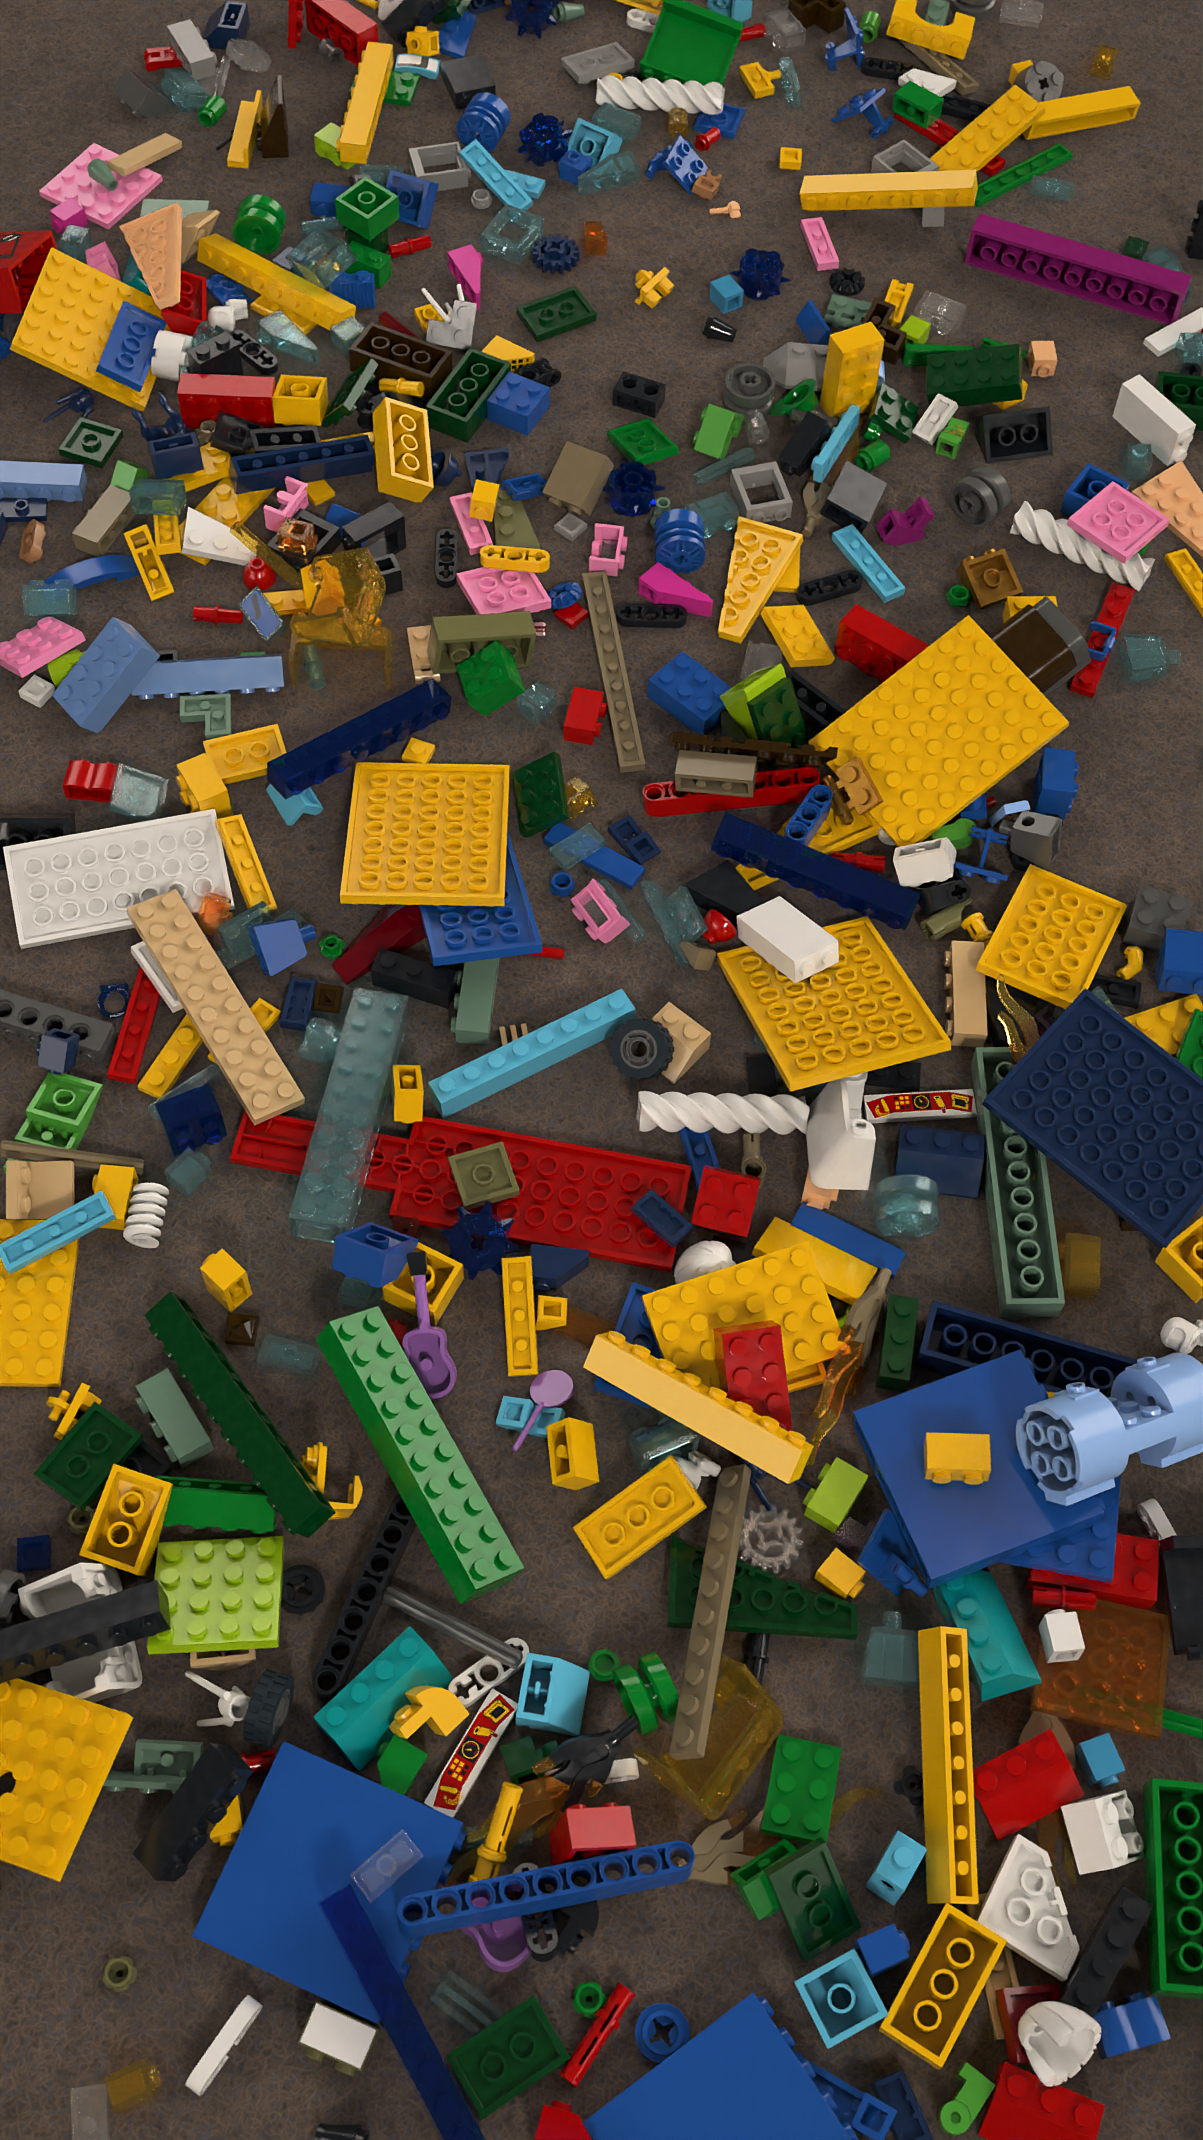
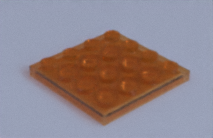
(1118, 1675)

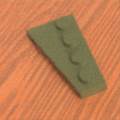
(513, 524)

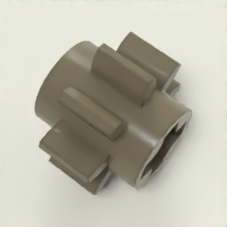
(205, 432)

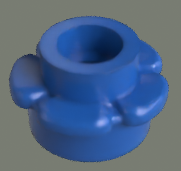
(562, 879)

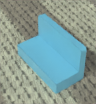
(296, 805)

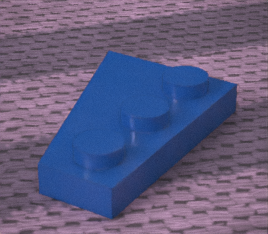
(456, 35)

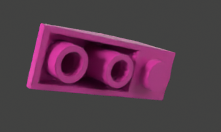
(663, 586)

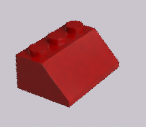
(191, 310)
(1025, 1785)
(1029, 2110)

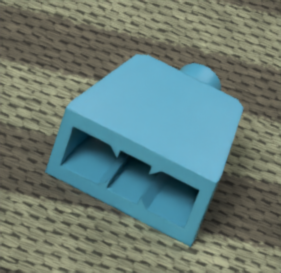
(896, 1867)

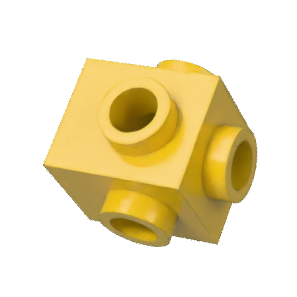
(423, 41)

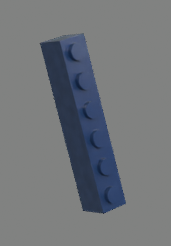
(302, 463)

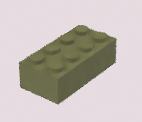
(460, 637)

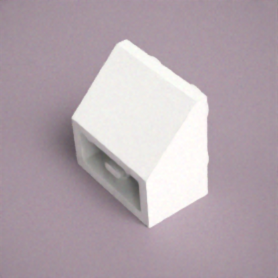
(925, 862)
(1103, 1832)

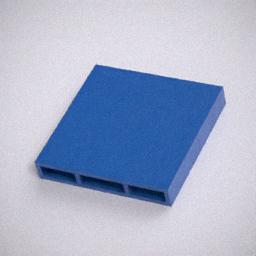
(958, 1524)
(300, 1846)
(726, 2085)

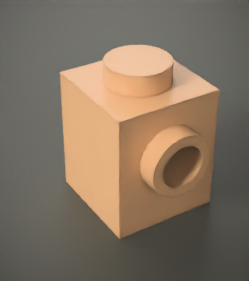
(816, 1196)

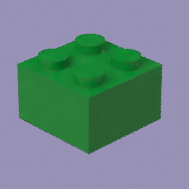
(367, 208)
(490, 678)

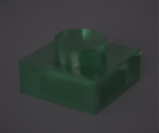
(1135, 248)

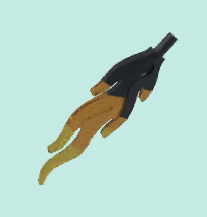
(587, 1758)

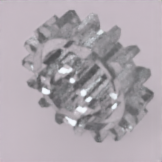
(248, 55)
(778, 1546)

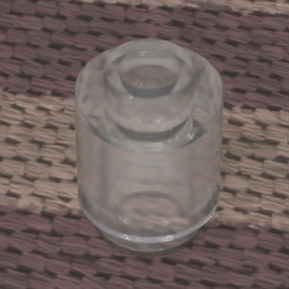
(756, 427)

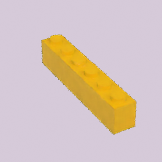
(1084, 112)

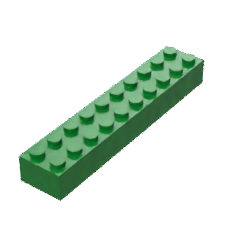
(419, 1454)

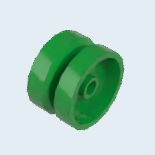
(259, 224)
(647, 1693)

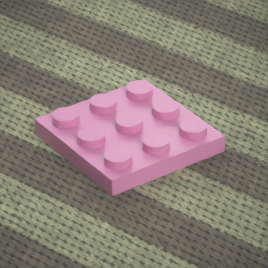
(1118, 522)
(503, 591)
(38, 646)

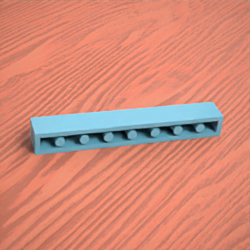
(530, 1053)

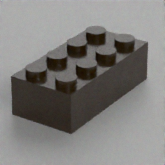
(402, 356)

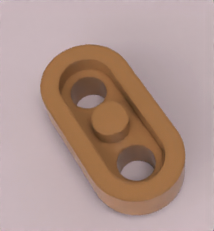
(32, 542)

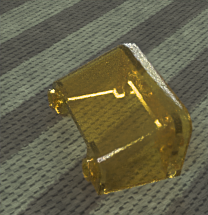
(345, 599)

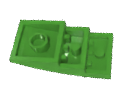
(59, 1112)

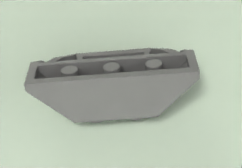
(797, 363)

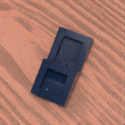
(635, 843)

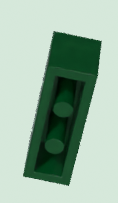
(897, 1343)

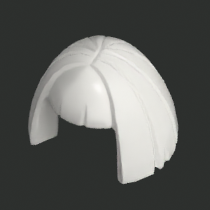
(701, 1260)
(1057, 2040)

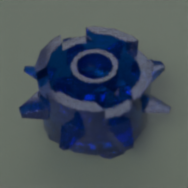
(532, 21)
(544, 139)
(760, 274)
(632, 489)
(483, 1223)

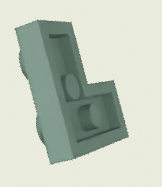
(213, 709)

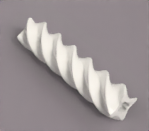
(654, 95)
(1059, 538)
(724, 1112)

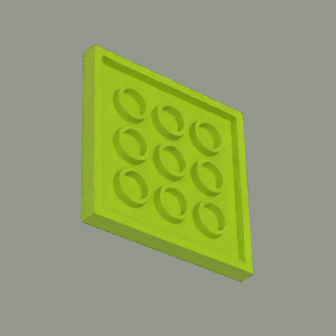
(220, 1594)

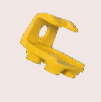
(315, 1464)

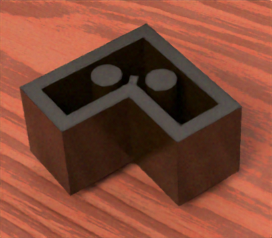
(824, 13)
(882, 316)

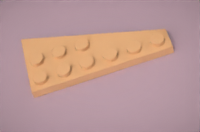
(157, 251)
(1180, 500)

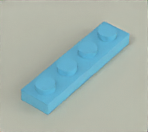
(494, 176)
(838, 439)
(868, 563)
(56, 1232)

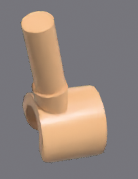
(732, 208)

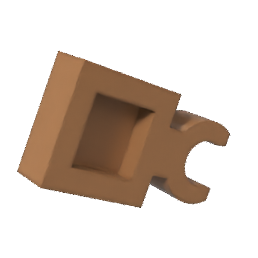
(707, 185)

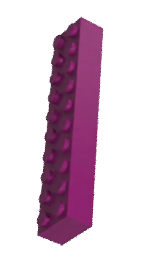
(1077, 269)

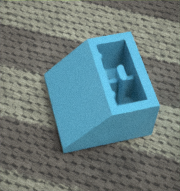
(552, 1695)

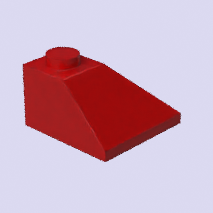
(560, 2123)

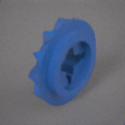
(564, 595)
(644, 2031)

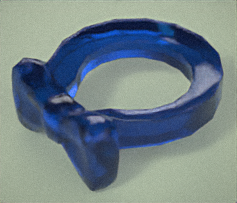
(105, 991)

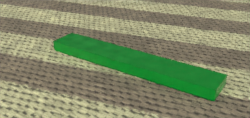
(1021, 173)

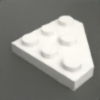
(1030, 1910)

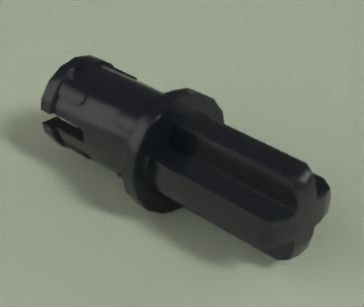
(757, 1655)

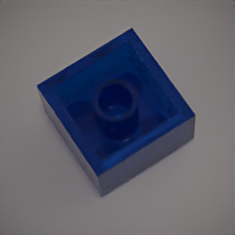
(191, 1119)

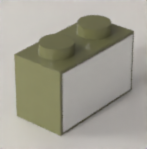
(339, 2039)

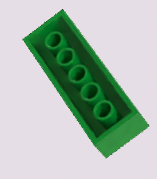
(1174, 1886)

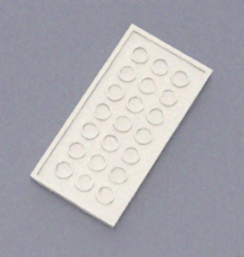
(88, 879)

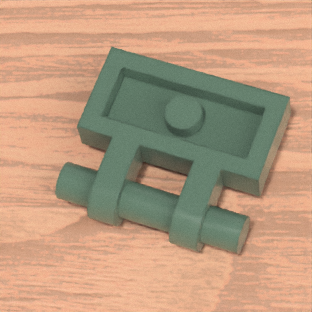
(846, 311)

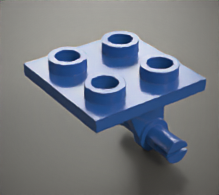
(850, 47)
(869, 109)
(681, 163)
(989, 875)
(890, 1558)

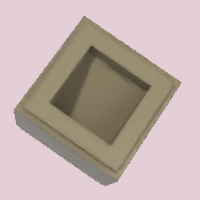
(698, 955)

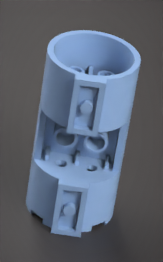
(1085, 1439)

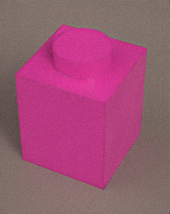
(67, 213)

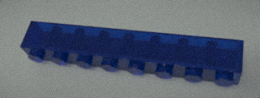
(358, 739)
(815, 872)
(398, 2016)

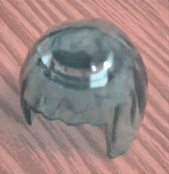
(320, 1041)

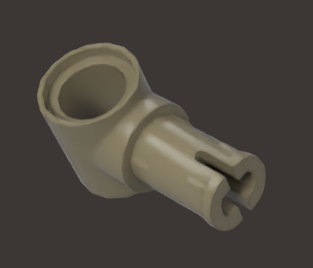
(752, 1160)

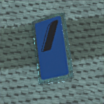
(262, 615)

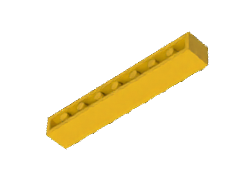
(365, 103)
(889, 190)
(273, 281)
(698, 1406)
(947, 1766)

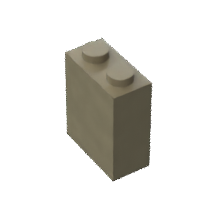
(577, 479)

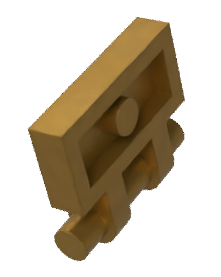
(859, 787)

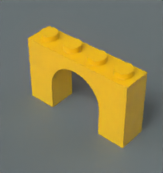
(945, 39)

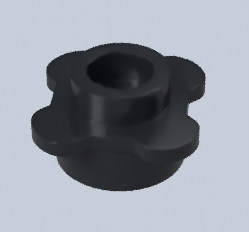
(903, 1787)

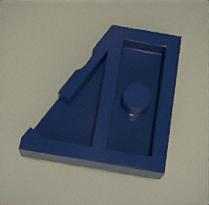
(486, 465)

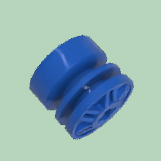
(483, 120)
(680, 540)

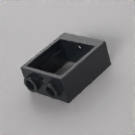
(384, 518)
(326, 533)

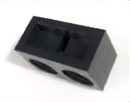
(639, 394)

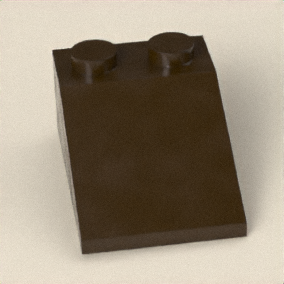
(273, 128)

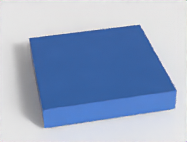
(726, 122)

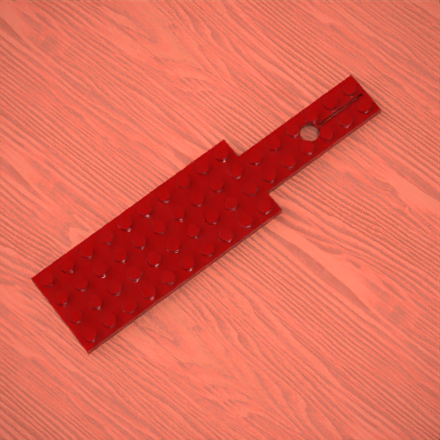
(566, 1195)

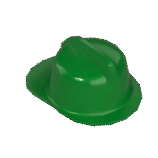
(800, 398)

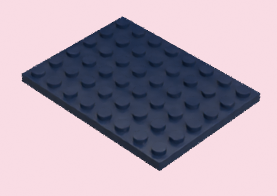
(1111, 1116)

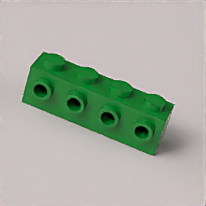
(218, 1504)

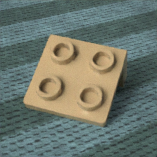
(38, 1189)

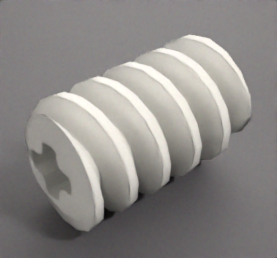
(144, 1214)

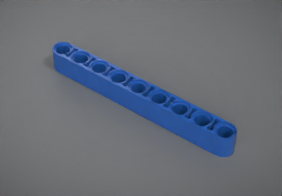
(534, 1900)

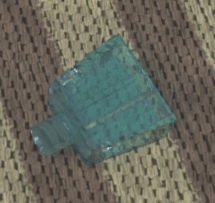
(1146, 657)
(891, 1655)

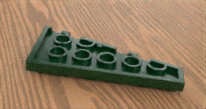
(758, 1601)

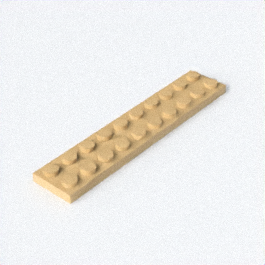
(215, 1007)

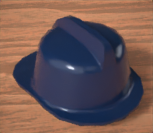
(443, 467)

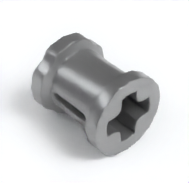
(333, 54)

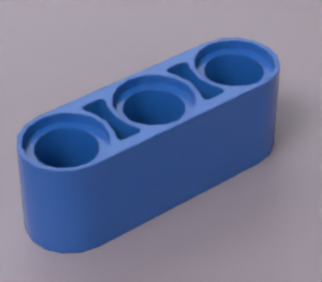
(810, 815)

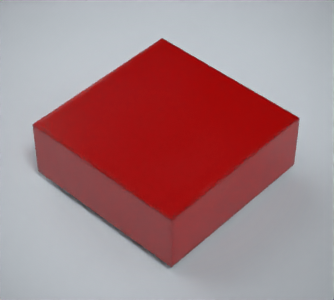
(571, 615)

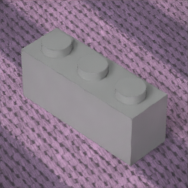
(192, 49)

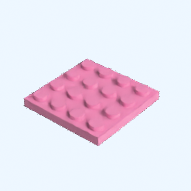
(100, 204)

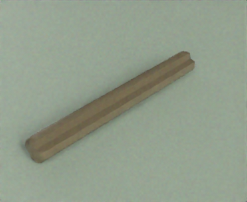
(81, 1159)

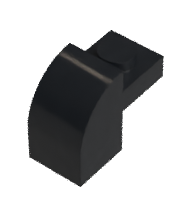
(580, 1917)

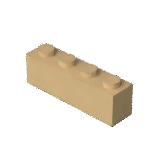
(966, 994)

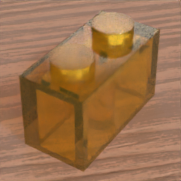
(1080, 1265)

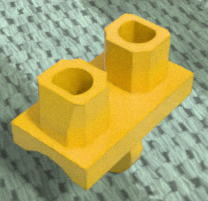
(649, 285)
(81, 1401)

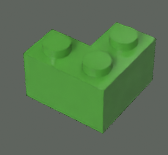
(717, 430)

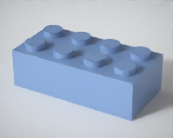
(105, 675)

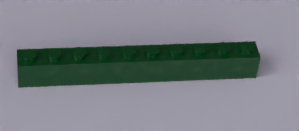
(240, 1416)

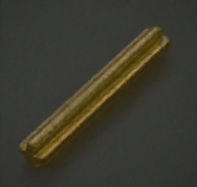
(271, 558)

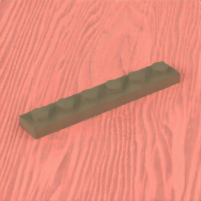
(943, 66)

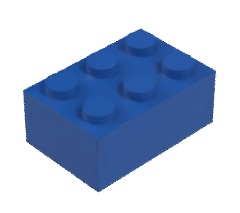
(689, 693)

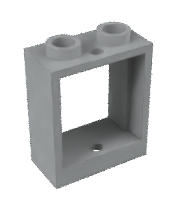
(904, 153)
(439, 155)
(757, 476)

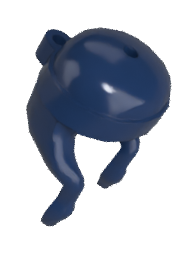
(173, 426)

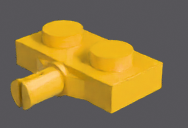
(758, 79)

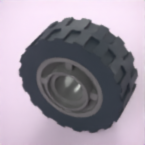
(625, 1049)
(268, 1708)

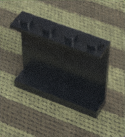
(1184, 1592)

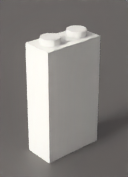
(1154, 420)
(787, 939)

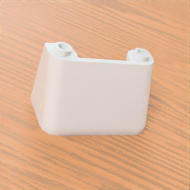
(838, 1139)
(91, 1676)

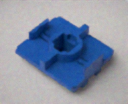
(225, 289)

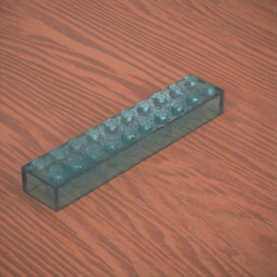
(349, 1116)

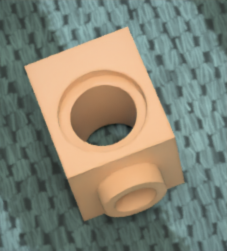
(1042, 358)

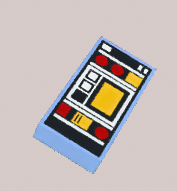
(1009, 811)

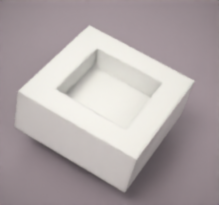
(37, 691)

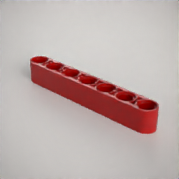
(771, 788)

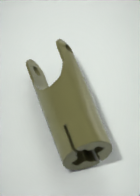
(944, 921)

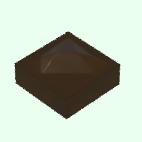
(328, 998)
(242, 1329)

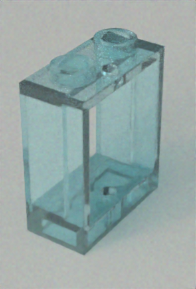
(319, 244)
(514, 251)

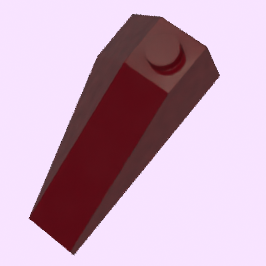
(392, 929)

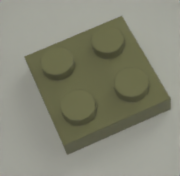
(483, 1176)

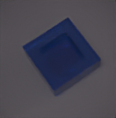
(33, 1553)

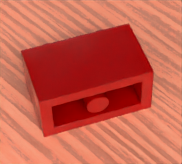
(584, 715)

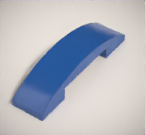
(97, 570)
(861, 2110)

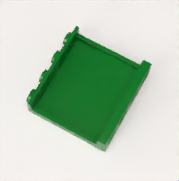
(691, 44)

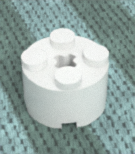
(170, 355)

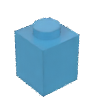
(726, 294)
(1100, 1761)

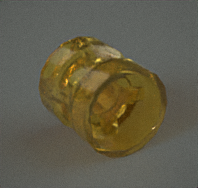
(678, 122)

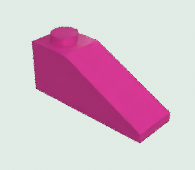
(466, 268)

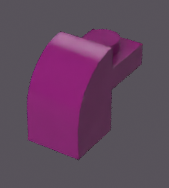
(906, 527)

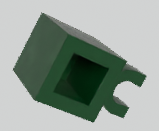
(521, 1756)

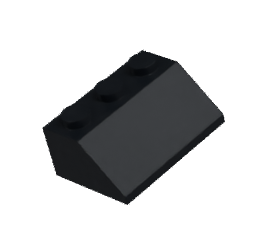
(1014, 434)
(30, 827)

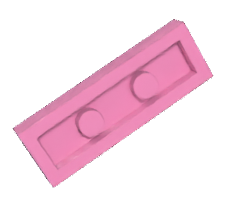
(819, 243)
(472, 529)

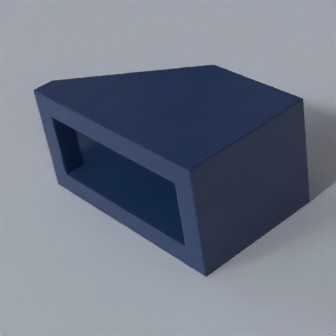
(556, 1265)

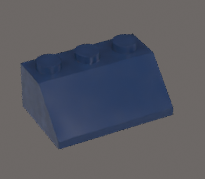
(943, 1156)

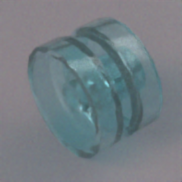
(907, 1206)

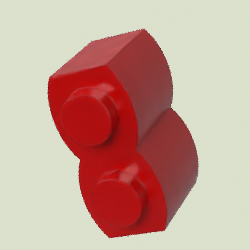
(89, 781)

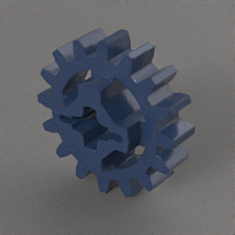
(557, 255)

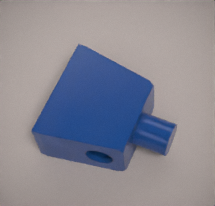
(279, 943)

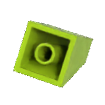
(737, 697)

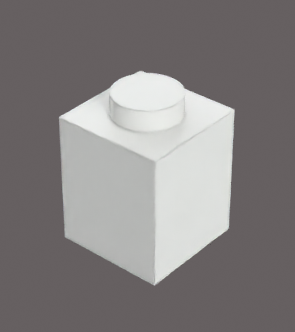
(1061, 1636)

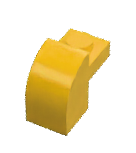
(430, 1705)

